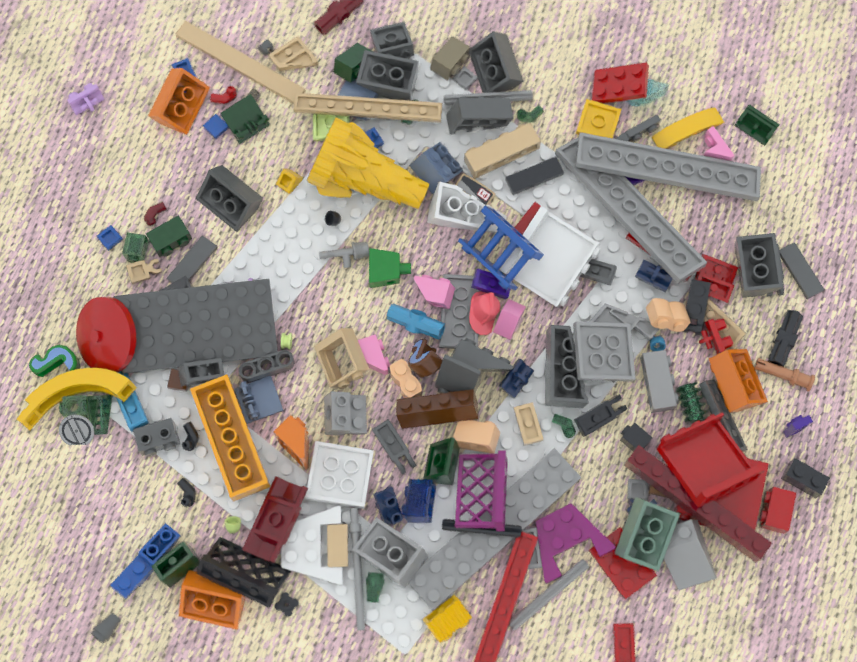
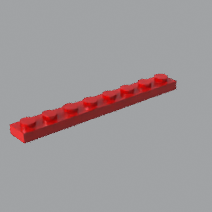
(506, 598)

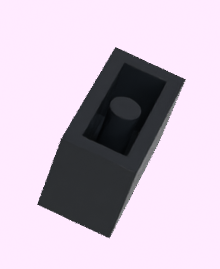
(805, 478)

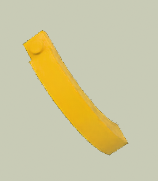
(70, 384)

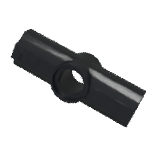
(786, 338)

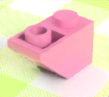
(436, 292)
(373, 355)

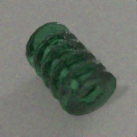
(691, 403)

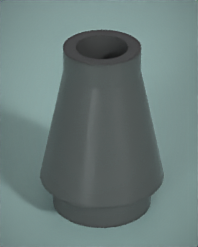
(106, 628)

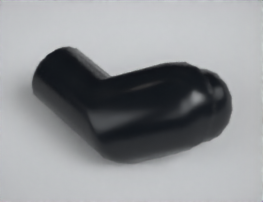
(192, 438)
(189, 493)

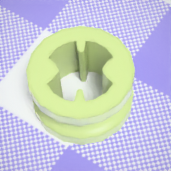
(286, 341)

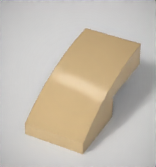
(337, 545)

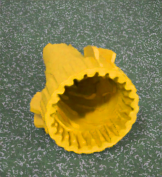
(353, 162)

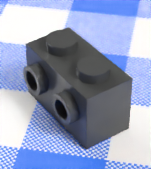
(156, 437)

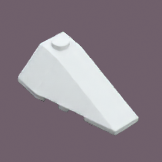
(457, 209)

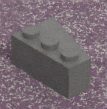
(479, 112)

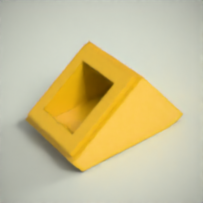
(288, 180)

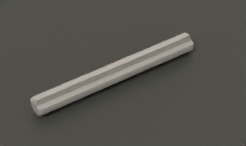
(513, 95)
(548, 594)

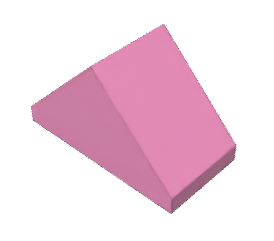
(509, 319)

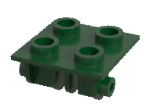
(245, 118)

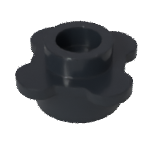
(285, 598)

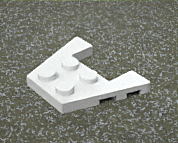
(303, 547)

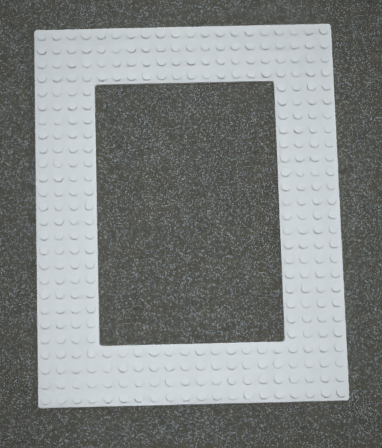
(288, 255)

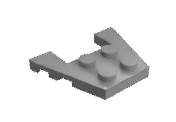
(615, 315)

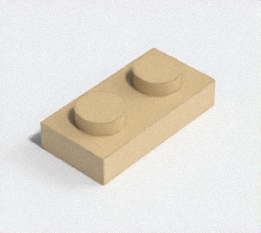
(528, 424)

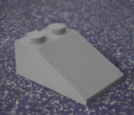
(390, 552)
(688, 556)

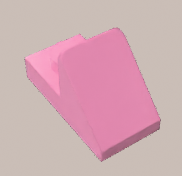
(719, 147)

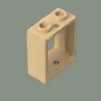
(328, 361)

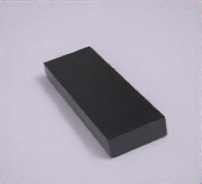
(534, 175)

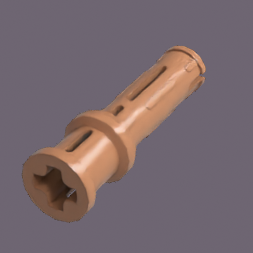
(794, 376)

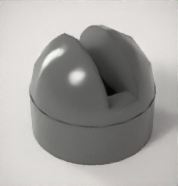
(263, 48)

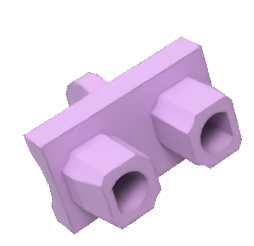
(85, 99)

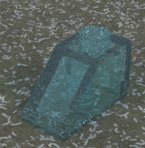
(654, 91)

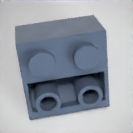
(436, 166)

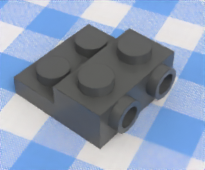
(393, 40)

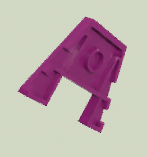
(563, 531)

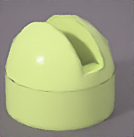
(233, 524)

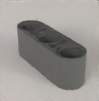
(257, 364)

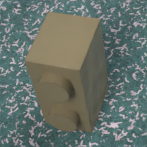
(450, 58)

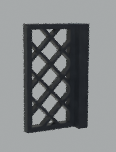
(239, 580)

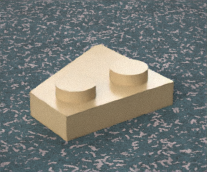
(293, 56)

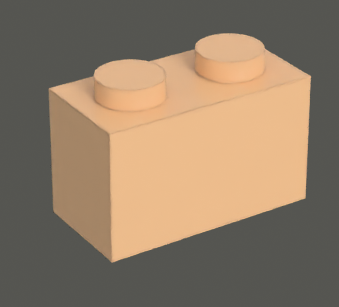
(477, 435)

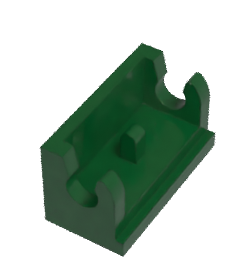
(757, 125)

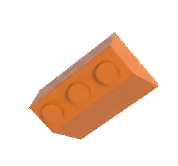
(173, 106)
(737, 380)
(293, 438)
(209, 602)

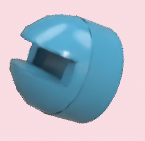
(658, 339)

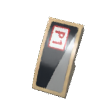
(475, 188)

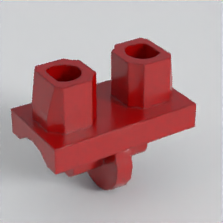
(719, 343)

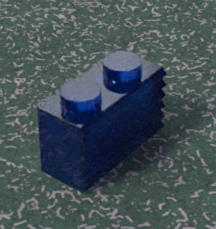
(419, 501)

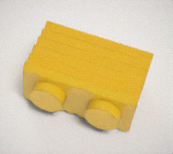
(447, 619)

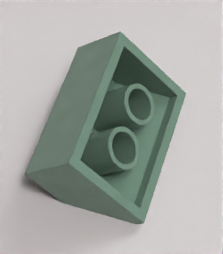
(647, 534)

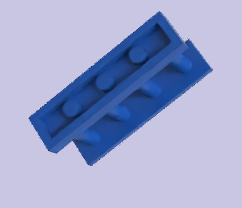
(516, 240)

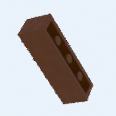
(437, 409)

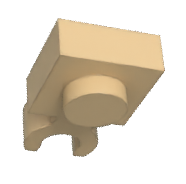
(140, 271)

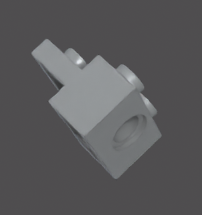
(345, 414)

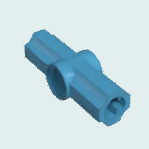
(415, 321)

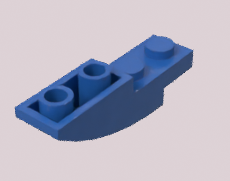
(140, 568)

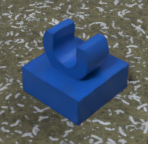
(375, 137)

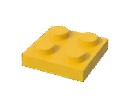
(598, 119)

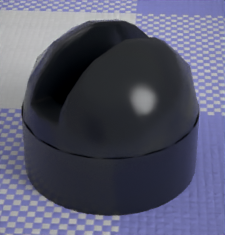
(332, 218)

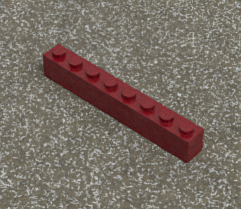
(711, 514)

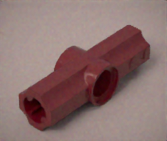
(336, 14)

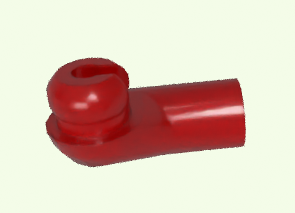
(225, 98)

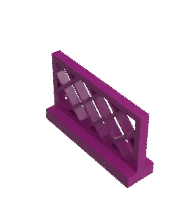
(499, 491)

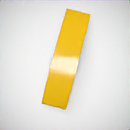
(687, 127)

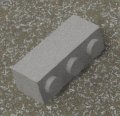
(659, 381)

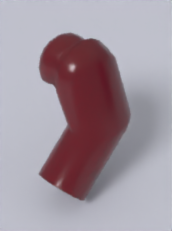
(150, 215)

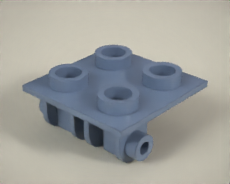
(258, 399)

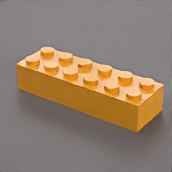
(230, 438)

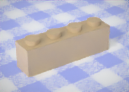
(502, 150)

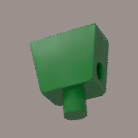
(385, 268)

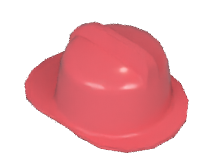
(483, 312)

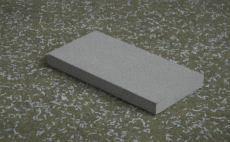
(457, 317)

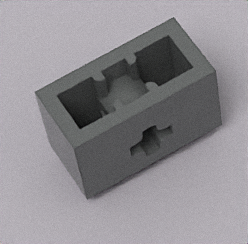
(200, 371)

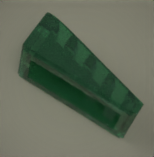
(103, 403)

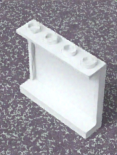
(564, 258)

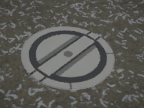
(76, 430)

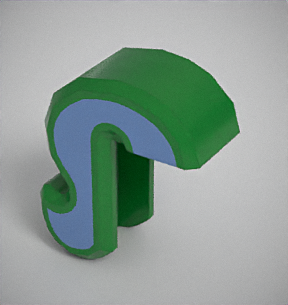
(54, 358)

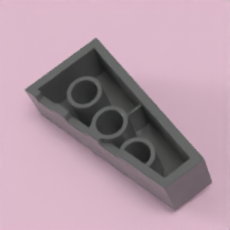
(561, 378)

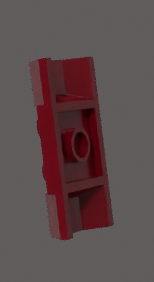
(275, 520)

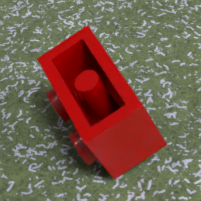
(777, 510)

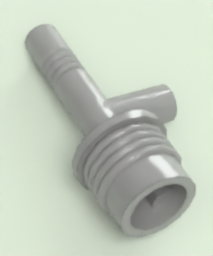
(358, 250)

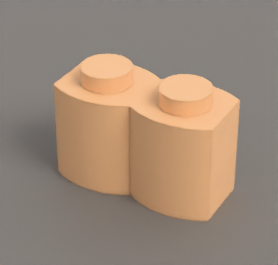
(668, 315)
(402, 376)

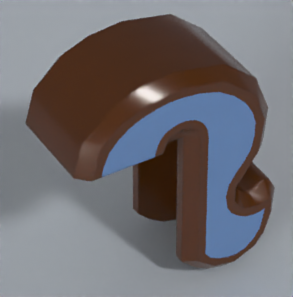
(424, 359)

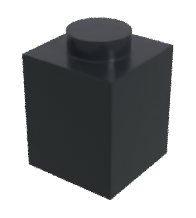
(635, 436)

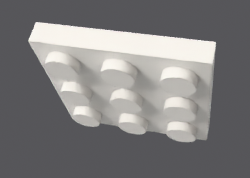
(339, 474)

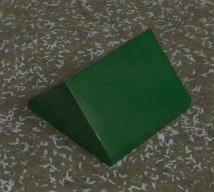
(442, 461)

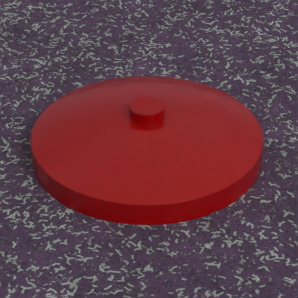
(106, 334)

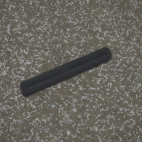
(510, 530)

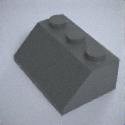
(495, 63)
(228, 197)
(758, 264)

